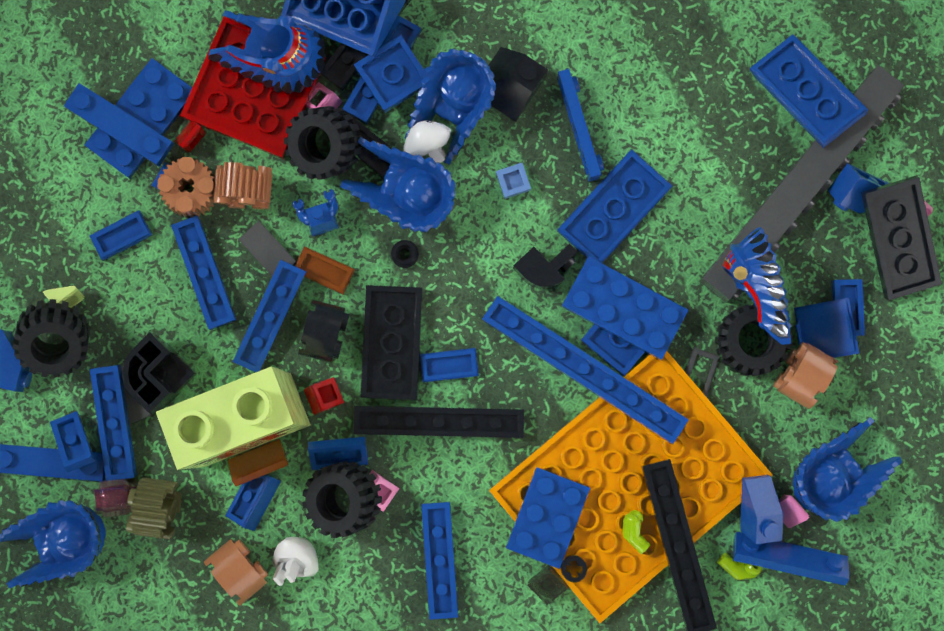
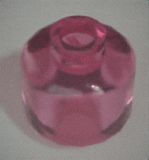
(113, 498)

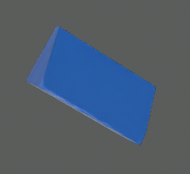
(252, 501)

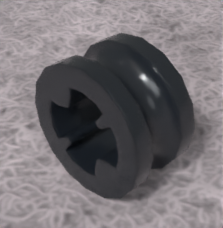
(580, 562)

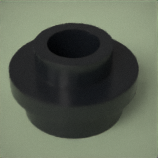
(398, 247)

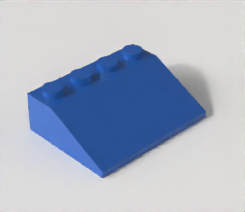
(350, 22)

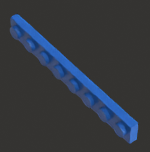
(585, 370)

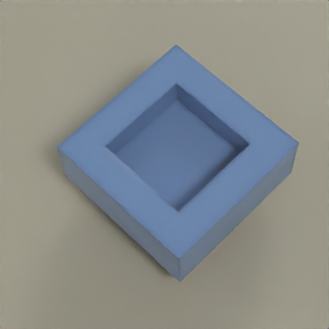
(513, 180)

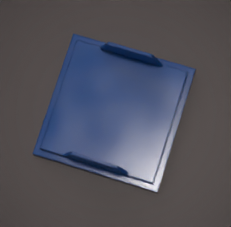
(828, 327)

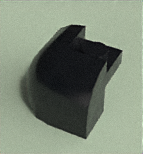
(155, 373)

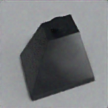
(516, 81)

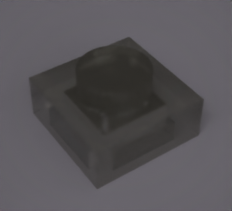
(547, 584)

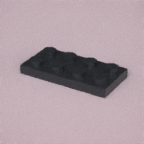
(901, 237)
(391, 342)

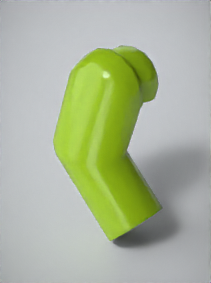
(632, 529)
(738, 570)

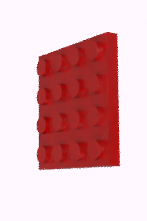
(239, 105)

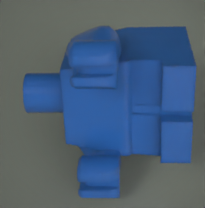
(320, 217)

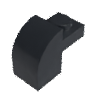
(543, 274)

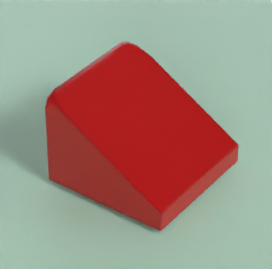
(190, 136)
(323, 395)

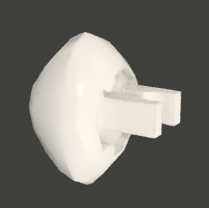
(428, 138)
(294, 559)

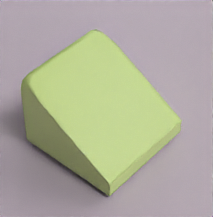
(68, 294)

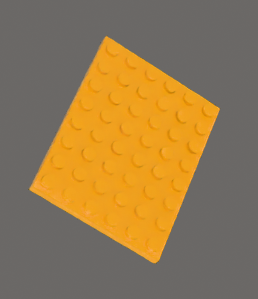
(606, 454)

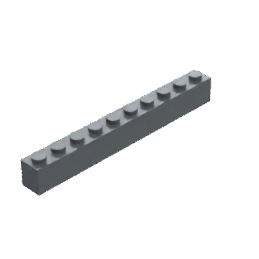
(808, 177)

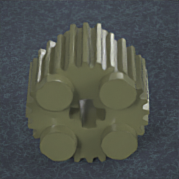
(153, 508)

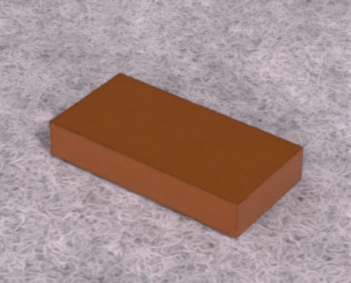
(325, 270)
(257, 462)

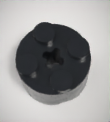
(322, 331)

